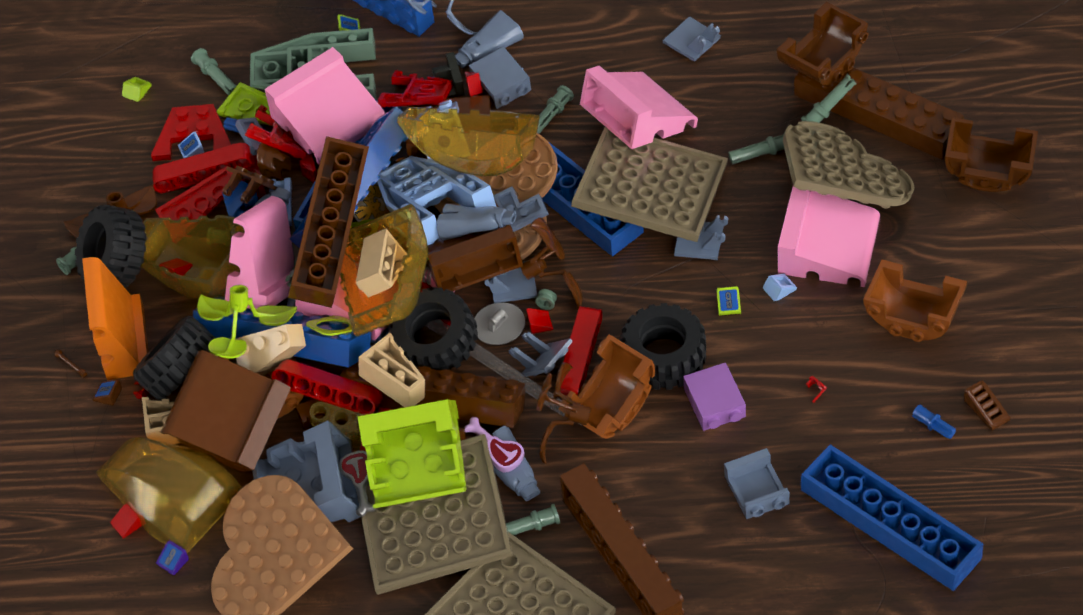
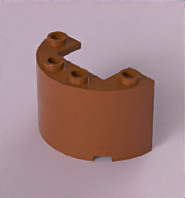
(909, 306)
(615, 388)

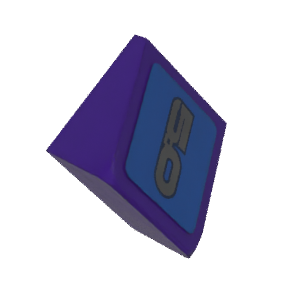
(172, 558)

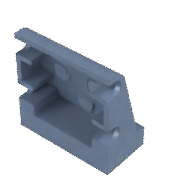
(316, 469)

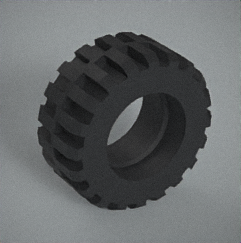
(115, 238)
(672, 324)
(451, 348)
(171, 358)

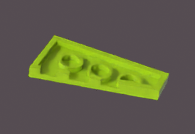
(243, 103)

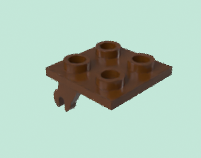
(256, 180)

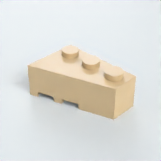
(379, 263)
(271, 347)
(392, 372)
(155, 417)

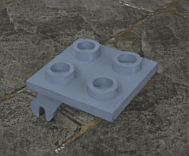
(692, 38)
(708, 242)
(512, 286)
(549, 354)

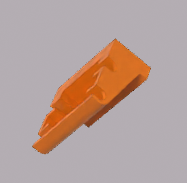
(115, 320)

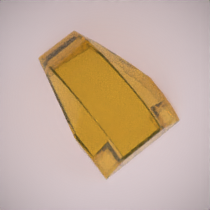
(471, 141)
(197, 241)
(399, 301)
(170, 488)

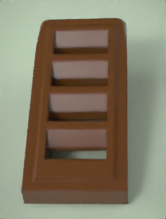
(979, 393)

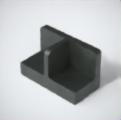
(451, 72)

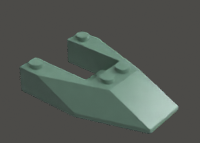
(280, 60)

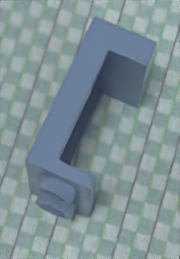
(501, 77)
(755, 484)

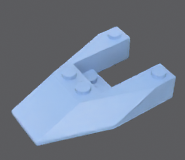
(426, 184)

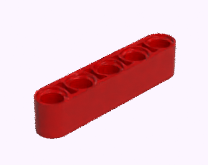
(196, 168)
(581, 349)
(337, 385)

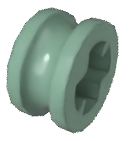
(546, 299)

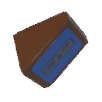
(108, 392)

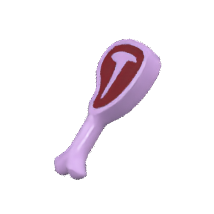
(504, 454)

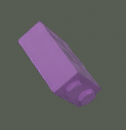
(714, 396)

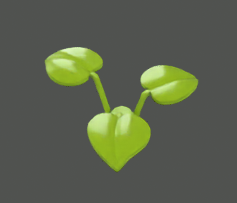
(216, 309)

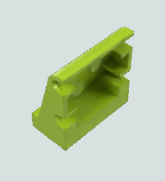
(413, 453)

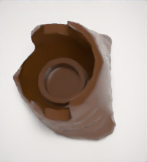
(272, 161)

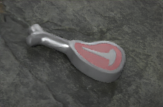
(354, 468)

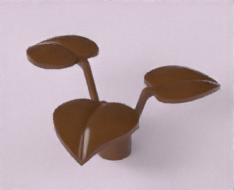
(139, 201)
(537, 264)
(574, 411)

